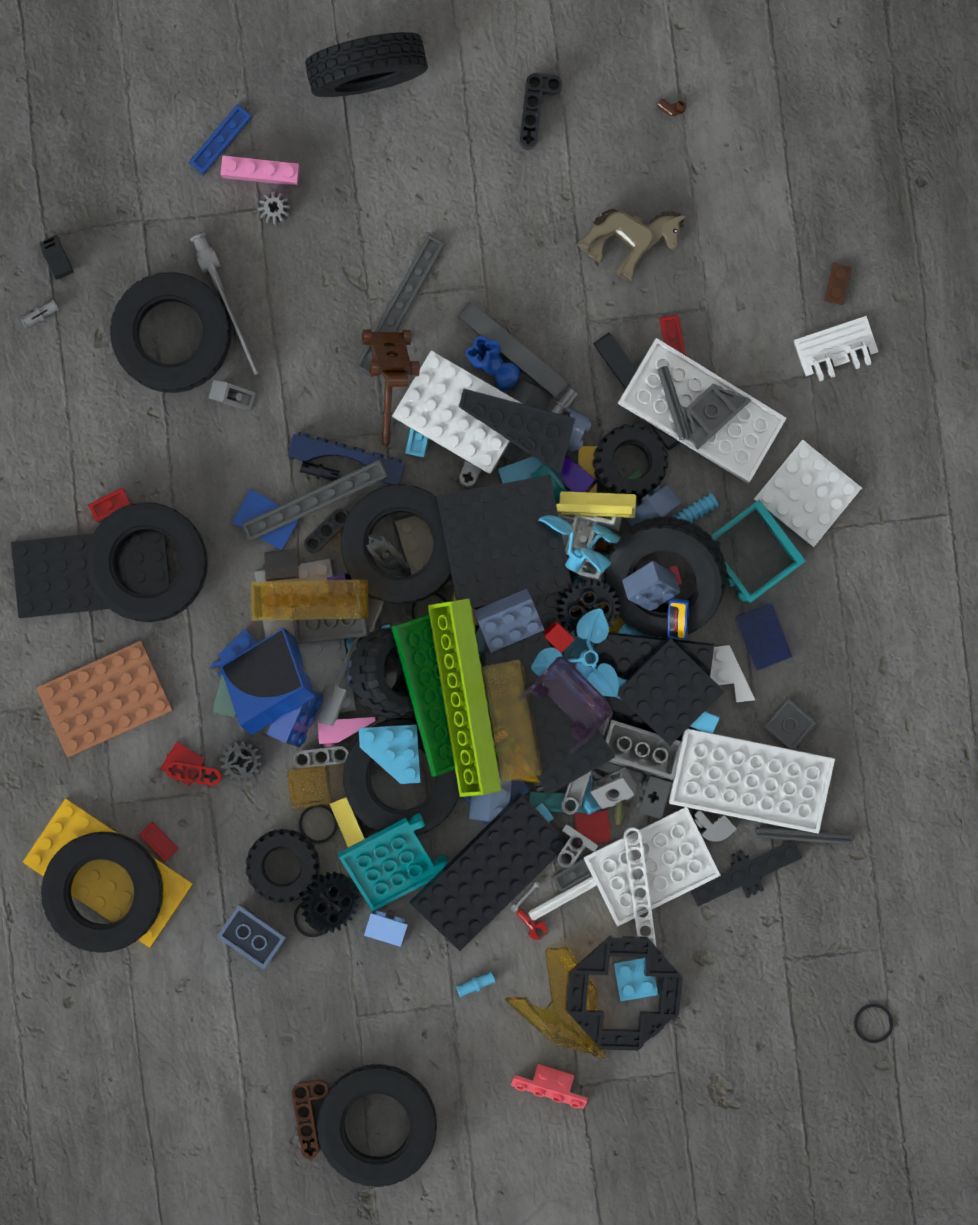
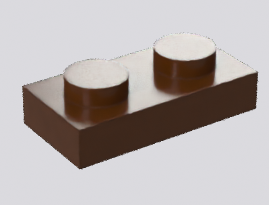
(837, 284)

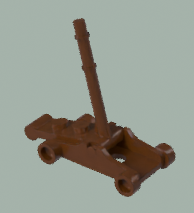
(391, 367)

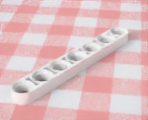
(639, 883)

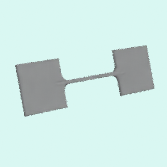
(334, 695)

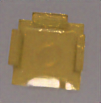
(308, 787)

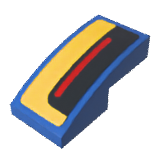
(678, 618)

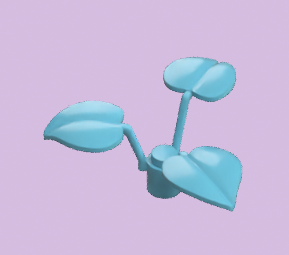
(577, 557)
(594, 628)

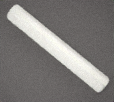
(562, 898)

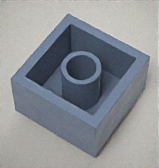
(651, 586)

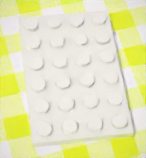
(434, 411)
(673, 860)

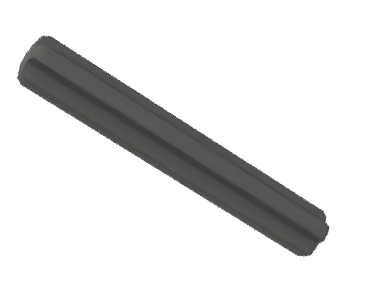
(673, 403)

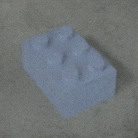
(508, 620)
(251, 936)

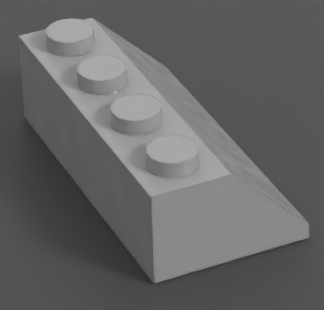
(642, 750)

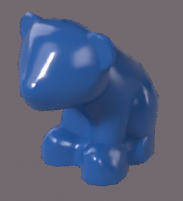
(486, 356)

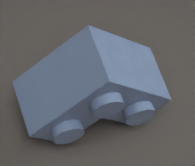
(657, 505)

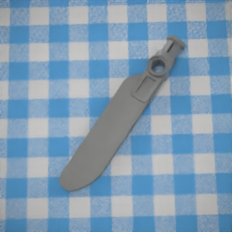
(209, 263)

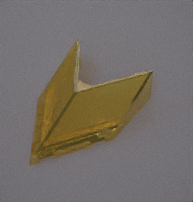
(554, 1020)

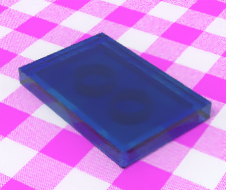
(763, 637)

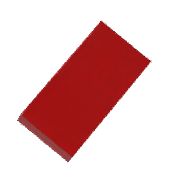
(158, 841)

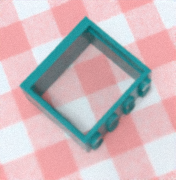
(780, 537)

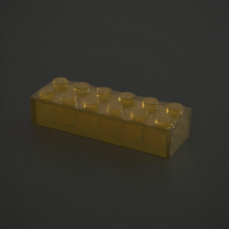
(309, 600)
(512, 721)

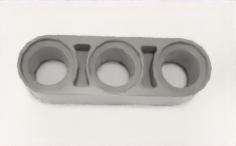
(313, 762)

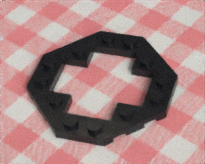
(598, 964)

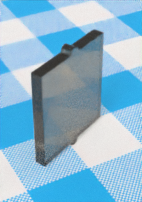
(281, 565)

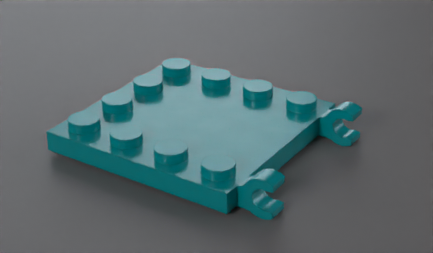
(391, 863)

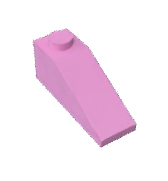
(341, 730)

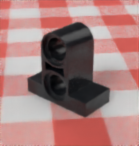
(56, 257)

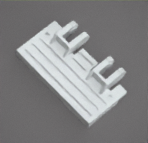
(835, 345)

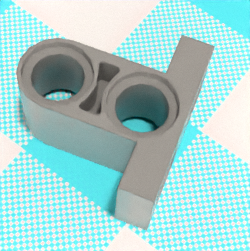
(574, 852)

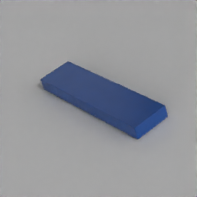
(220, 139)

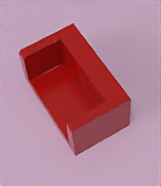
(106, 505)
(558, 636)

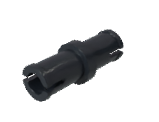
(319, 471)

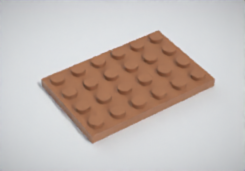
(104, 699)

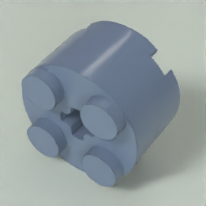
(580, 426)

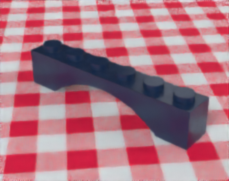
(307, 449)

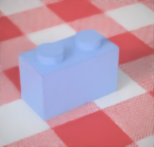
(386, 928)

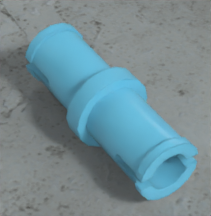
(475, 984)

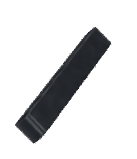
(624, 371)

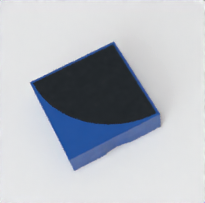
(267, 681)

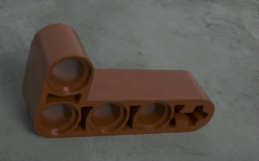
(309, 1119)

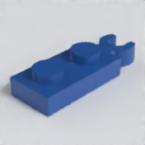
(237, 646)

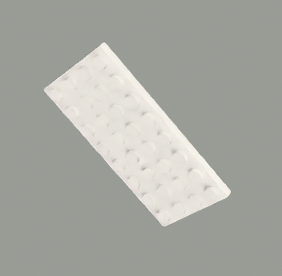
(737, 445)
(751, 780)

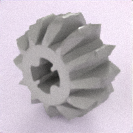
(280, 205)

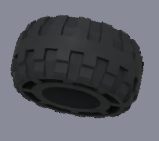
(369, 678)

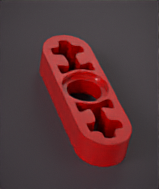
(206, 780)

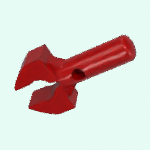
(531, 924)

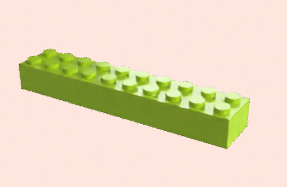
(464, 698)

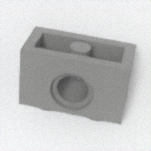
(619, 780)

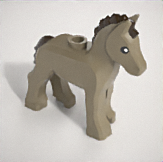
(633, 234)

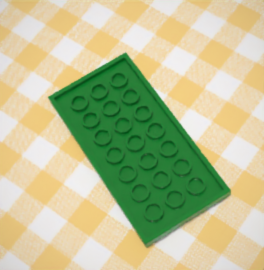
(421, 672)

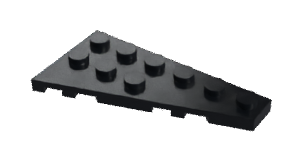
(530, 428)

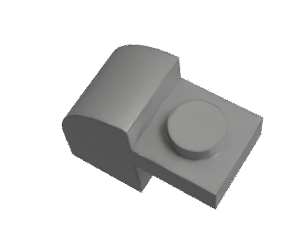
(714, 831)

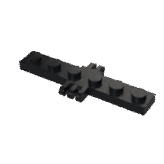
(746, 873)

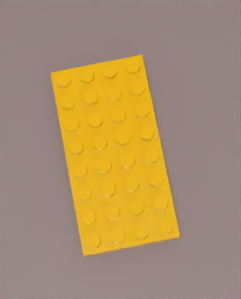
(102, 883)

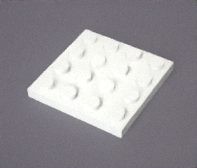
(808, 493)

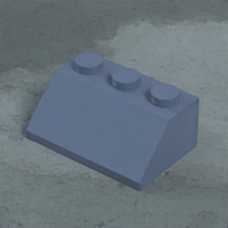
(490, 805)

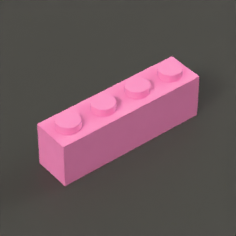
(260, 170)

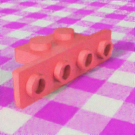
(551, 1084)

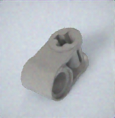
(471, 469)

